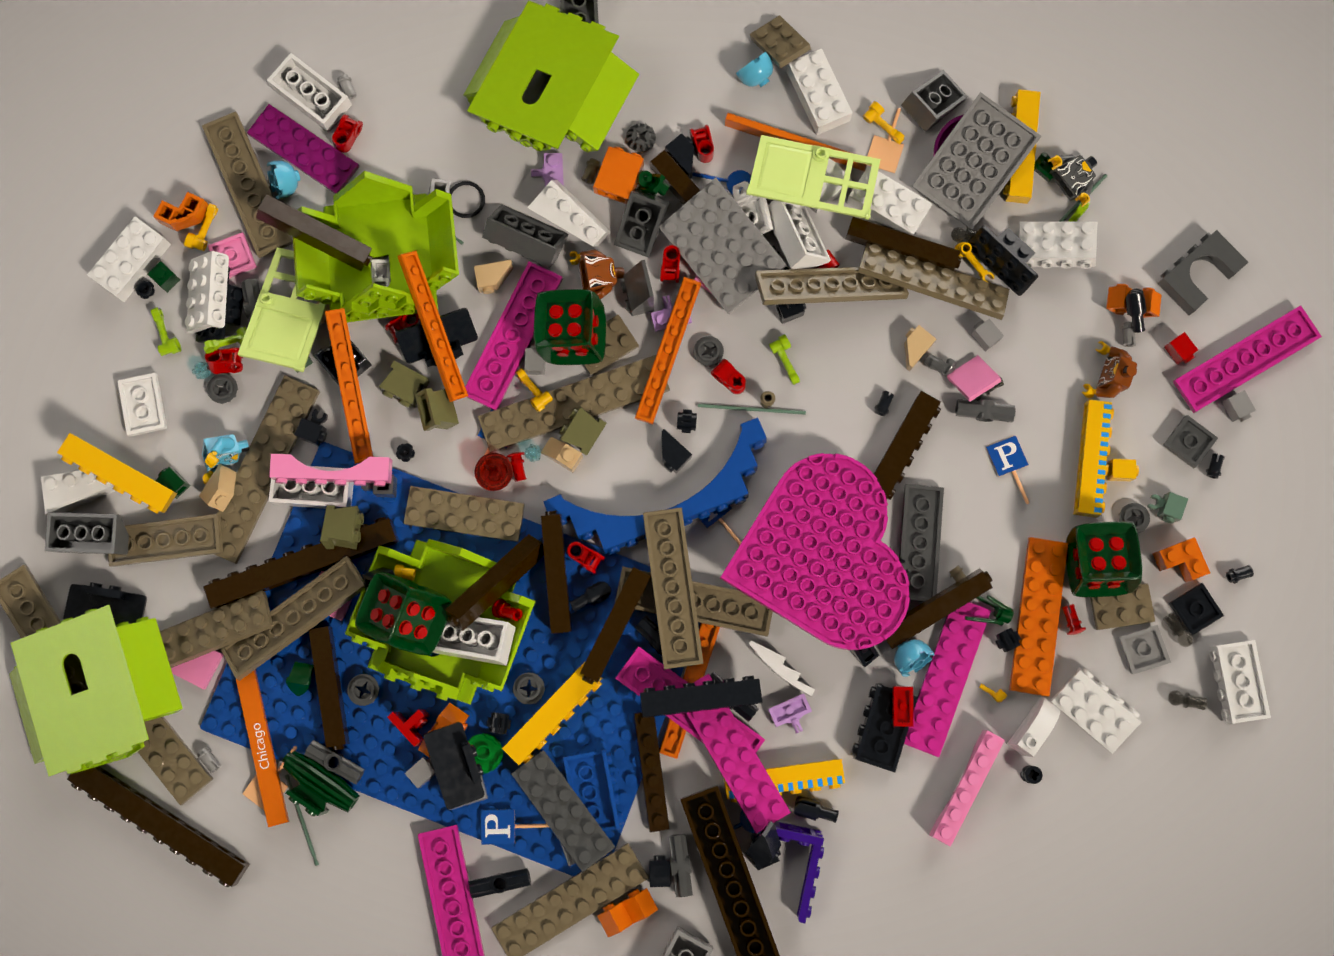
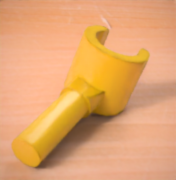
(999, 696)

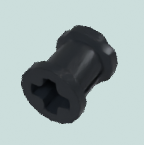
(1027, 770)

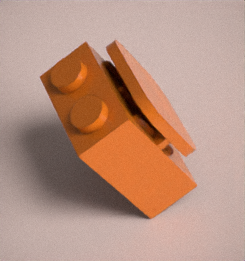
(618, 174)

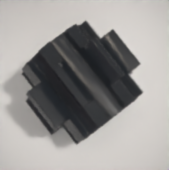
(686, 421)
(1008, 640)
(498, 723)

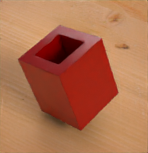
(1181, 349)

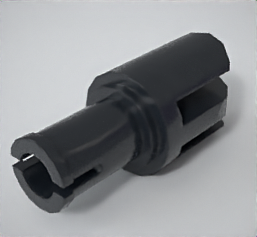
(1136, 309)
(593, 595)
(813, 809)

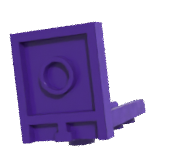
(805, 837)

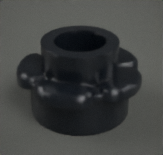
(143, 285)
(400, 452)

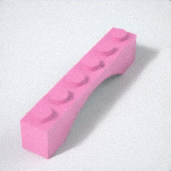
(372, 470)
(958, 806)

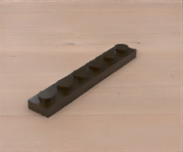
(651, 773)

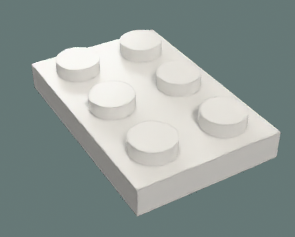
(142, 404)

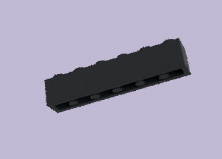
(700, 698)

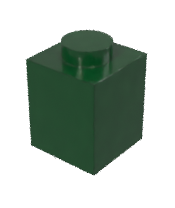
(163, 276)
(173, 480)

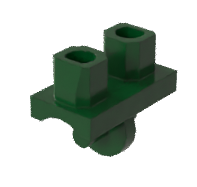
(652, 183)

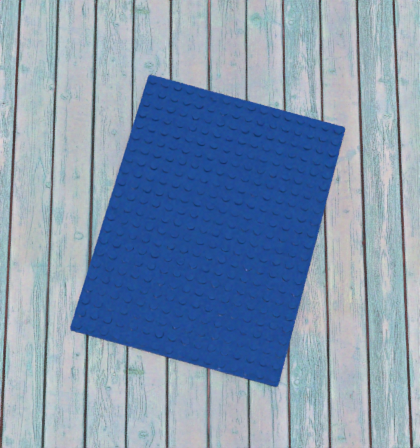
(378, 745)

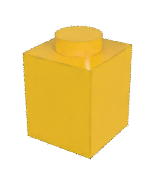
(1122, 470)

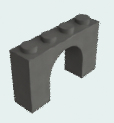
(1212, 249)

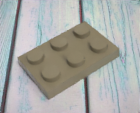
(780, 41)
(618, 344)
(1123, 609)

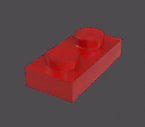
(902, 706)

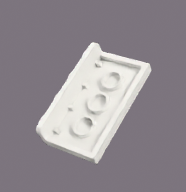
(1061, 243)
(207, 292)
(1240, 682)
(1097, 710)

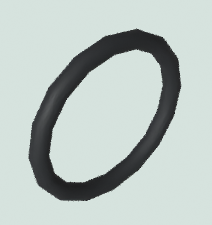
(482, 199)

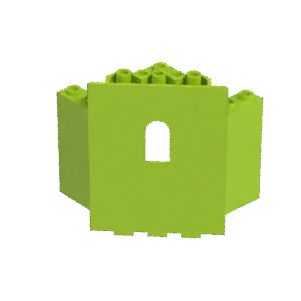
(584, 85)
(391, 223)
(448, 572)
(125, 681)

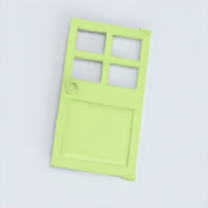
(797, 171)
(281, 326)

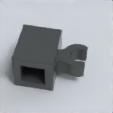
(389, 490)

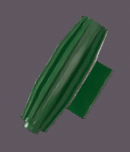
(317, 786)

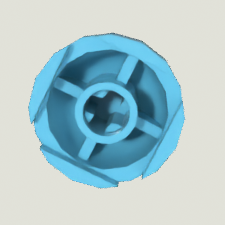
(756, 71)
(282, 178)
(912, 656)

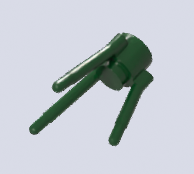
(1002, 613)

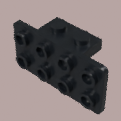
(1005, 257)
(232, 316)
(458, 329)
(123, 605)
(455, 765)

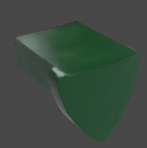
(1043, 167)
(300, 678)

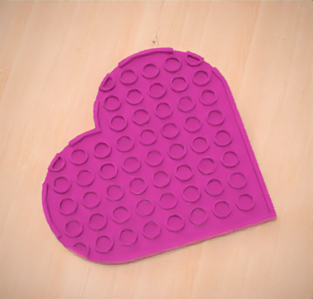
(822, 556)

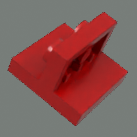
(409, 726)

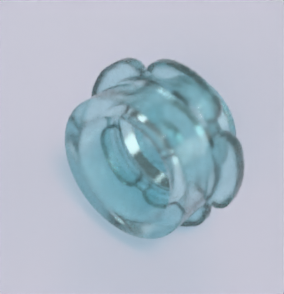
(201, 370)
(533, 453)

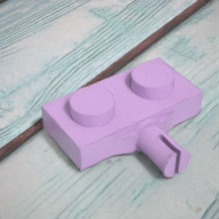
(551, 169)
(661, 317)
(790, 712)

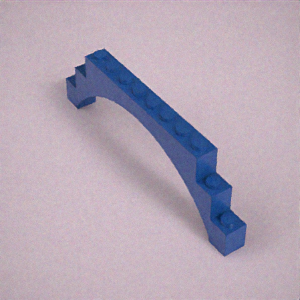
(717, 495)

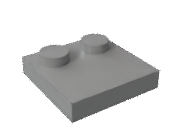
(1144, 649)

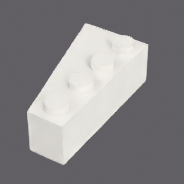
(569, 213)
(71, 489)

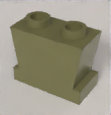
(403, 384)
(435, 409)
(582, 430)
(342, 527)

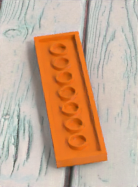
(1039, 616)

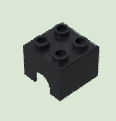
(326, 359)

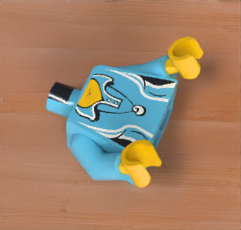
(221, 450)

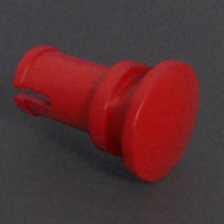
(517, 464)
(502, 609)
(1073, 621)

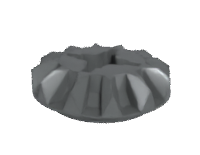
(640, 145)
(710, 342)
(220, 380)
(1137, 510)
(354, 692)
(522, 695)

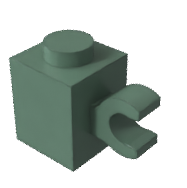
(1170, 506)

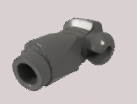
(937, 364)

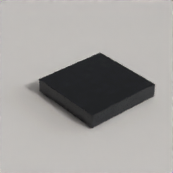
(1196, 609)

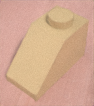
(492, 275)
(916, 345)
(562, 454)
(219, 488)

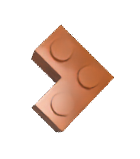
(1186, 556)

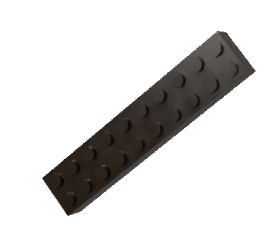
(728, 873)

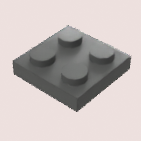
(1190, 441)

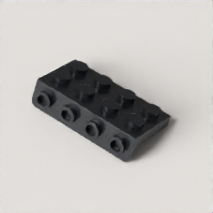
(879, 740)

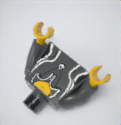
(1074, 176)

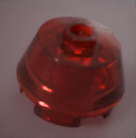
(493, 471)

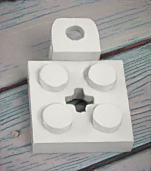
(753, 205)

